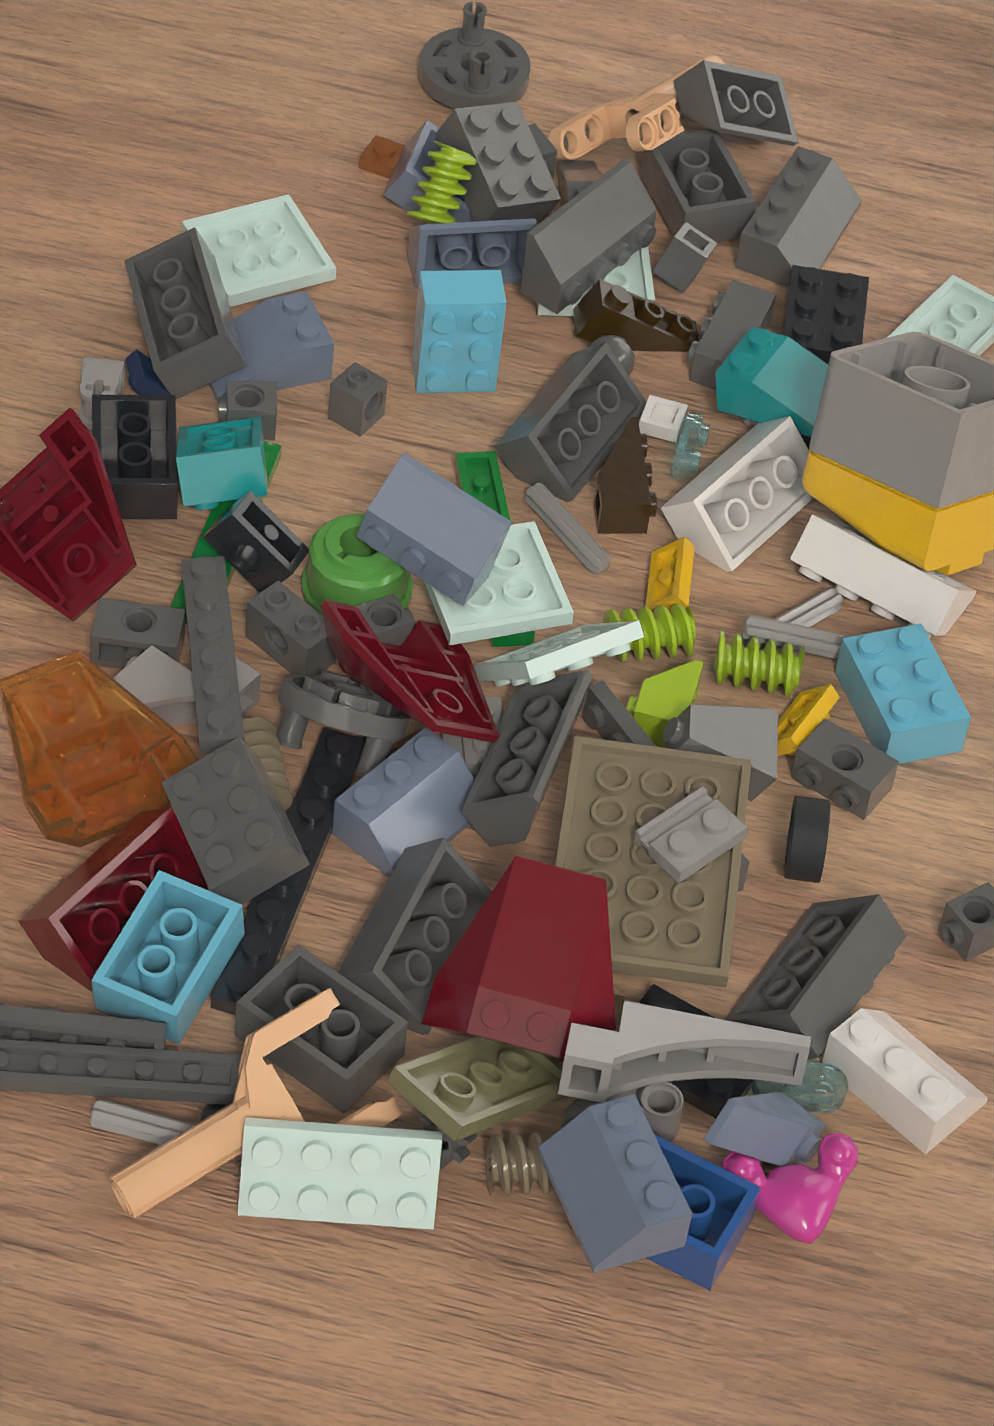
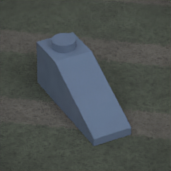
(767, 1129)

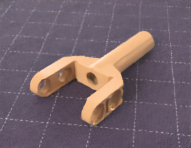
(647, 115)
(221, 1135)

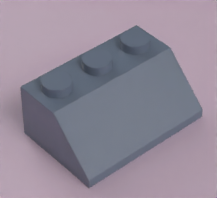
(470, 247)
(434, 530)
(405, 801)
(616, 1185)

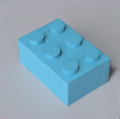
(458, 331)
(902, 694)
(169, 955)

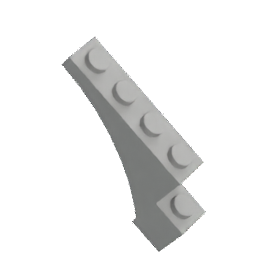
(169, 687)
(672, 1046)

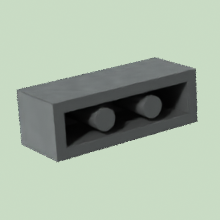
(732, 318)

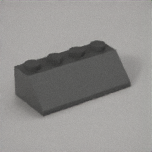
(798, 218)
(588, 238)
(572, 423)
(524, 757)
(415, 928)
(822, 969)

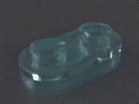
(687, 457)
(816, 1078)

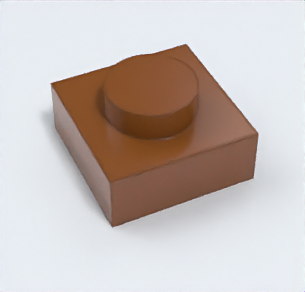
(381, 156)

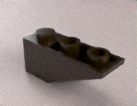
(641, 322)
(623, 485)

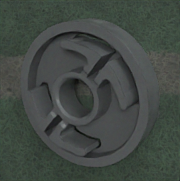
(474, 64)
(342, 705)

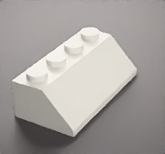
(743, 495)
(866, 570)

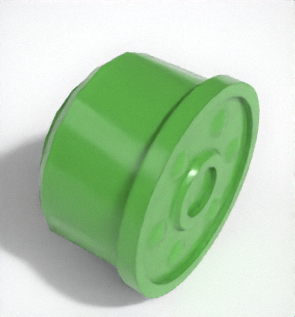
(350, 570)

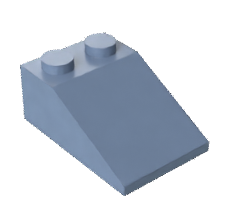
(409, 171)
(282, 344)

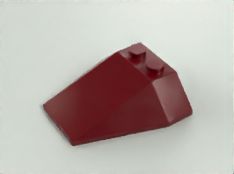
(64, 523)
(420, 677)
(530, 962)

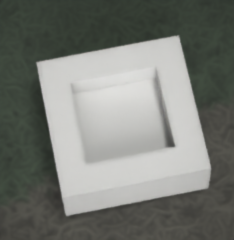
(663, 418)

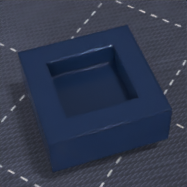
(142, 375)

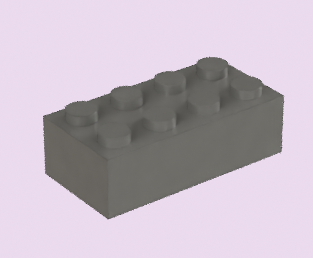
(184, 313)

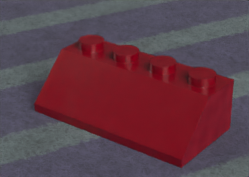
(92, 905)

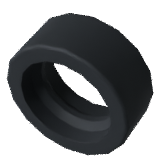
(807, 839)

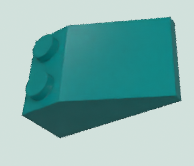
(770, 380)
(221, 462)

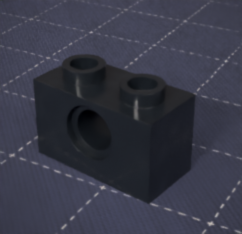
(256, 542)

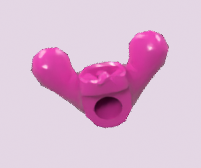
(796, 1195)

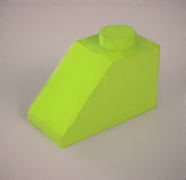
(664, 698)

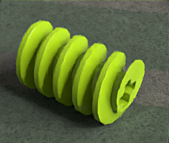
(442, 185)
(659, 629)
(758, 664)

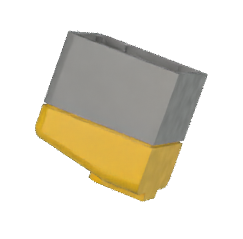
(909, 449)

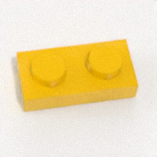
(670, 575)
(804, 717)

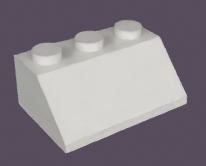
(901, 1078)

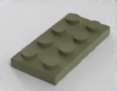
(477, 1085)

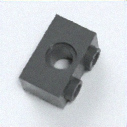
(130, 628)
(288, 631)
(844, 769)

